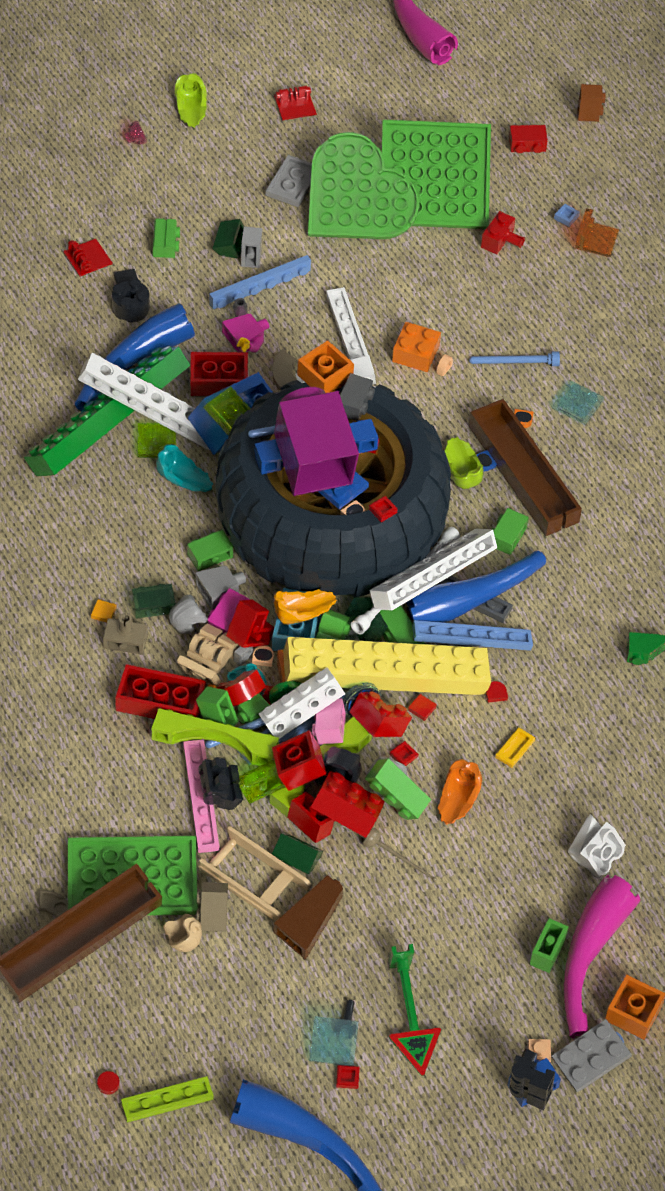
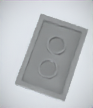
(291, 181)
(591, 1055)

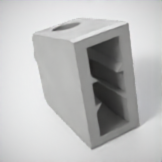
(216, 581)

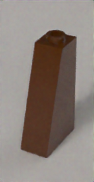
(308, 917)

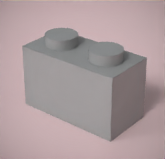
(251, 247)

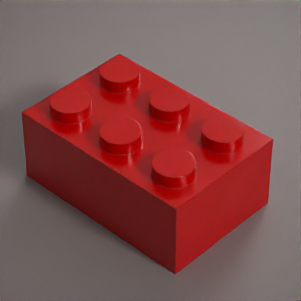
(216, 371)
(348, 804)

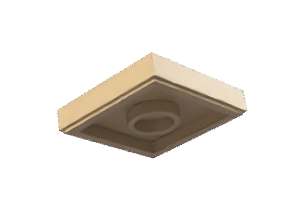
(198, 671)

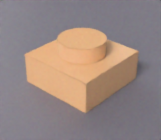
(541, 1047)

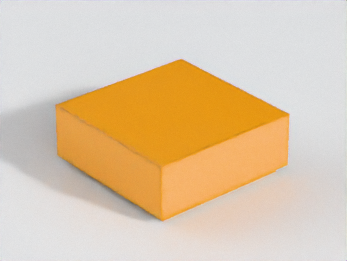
(103, 611)

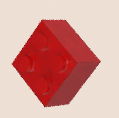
(298, 760)

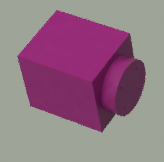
(315, 440)

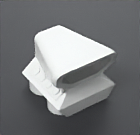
(596, 846)

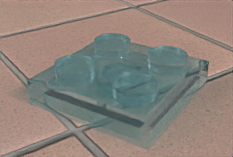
(578, 403)
(334, 1041)

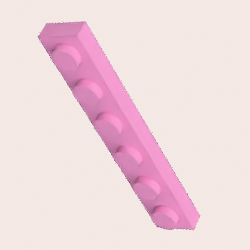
(202, 813)

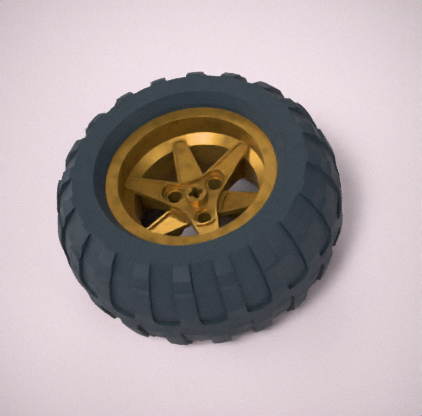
(316, 547)

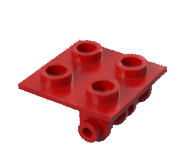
(295, 103)
(87, 256)

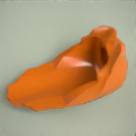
(459, 791)

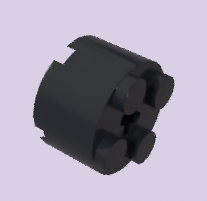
(130, 300)
(341, 762)

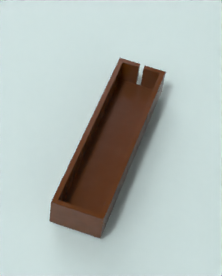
(525, 467)
(78, 932)

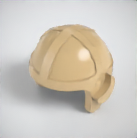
(184, 933)

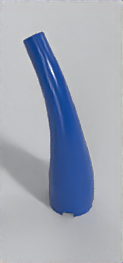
(161, 330)
(453, 599)
(280, 1117)

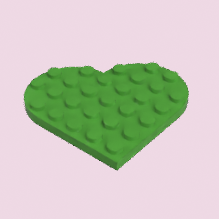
(356, 193)

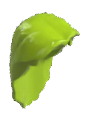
(191, 99)
(463, 463)

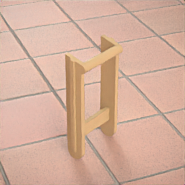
(263, 903)

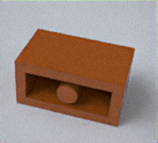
(590, 102)

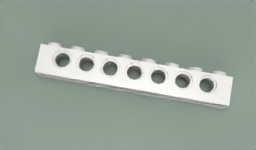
(139, 396)
(433, 569)

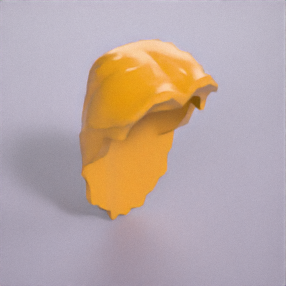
(300, 607)

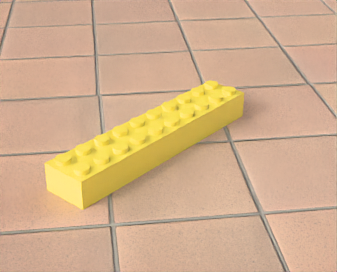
(390, 665)

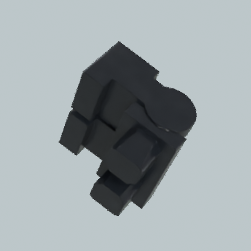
(220, 783)
(529, 1082)

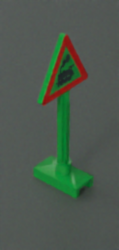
(416, 1044)

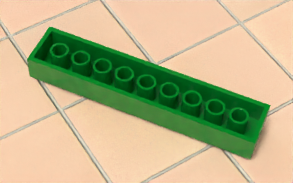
(101, 415)

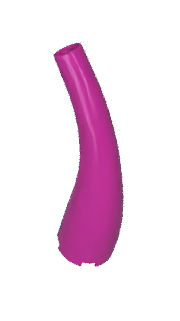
(425, 33)
(600, 919)

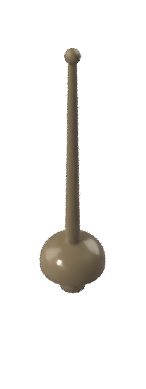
(373, 839)

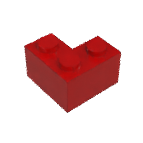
(250, 625)
(378, 717)

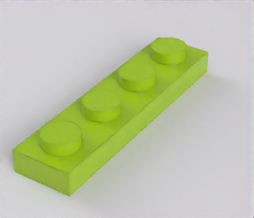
(167, 1099)

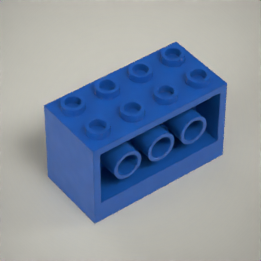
(212, 434)

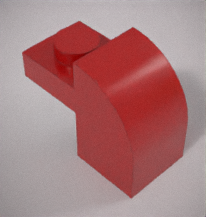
(243, 687)

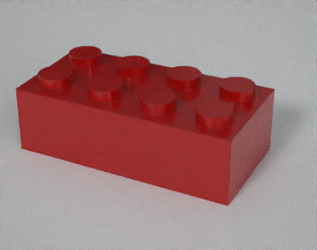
(147, 690)

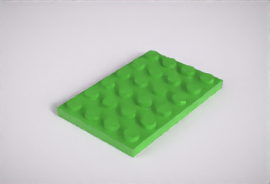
(164, 859)

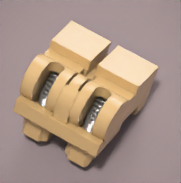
(211, 648)

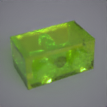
(260, 782)

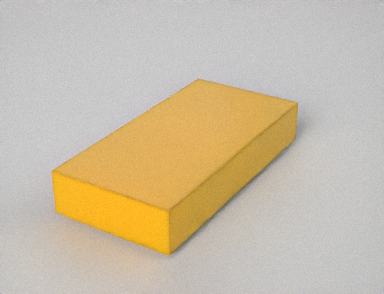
(515, 747)

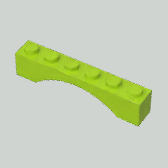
(176, 727)
(354, 740)

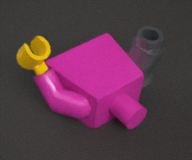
(243, 330)

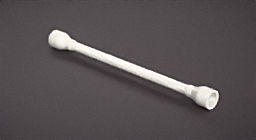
(363, 621)

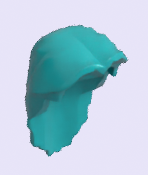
(182, 470)

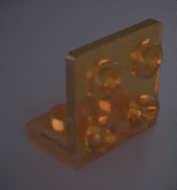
(595, 237)

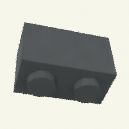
(356, 396)

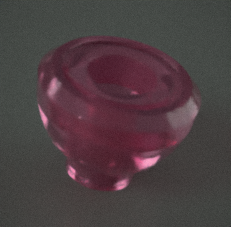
(135, 134)

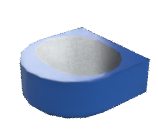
(486, 460)

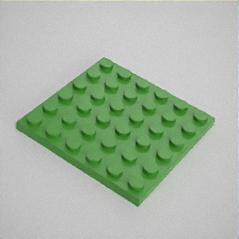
(446, 166)

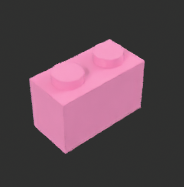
(330, 723)

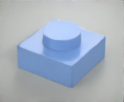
(566, 215)

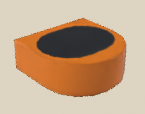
(524, 417)

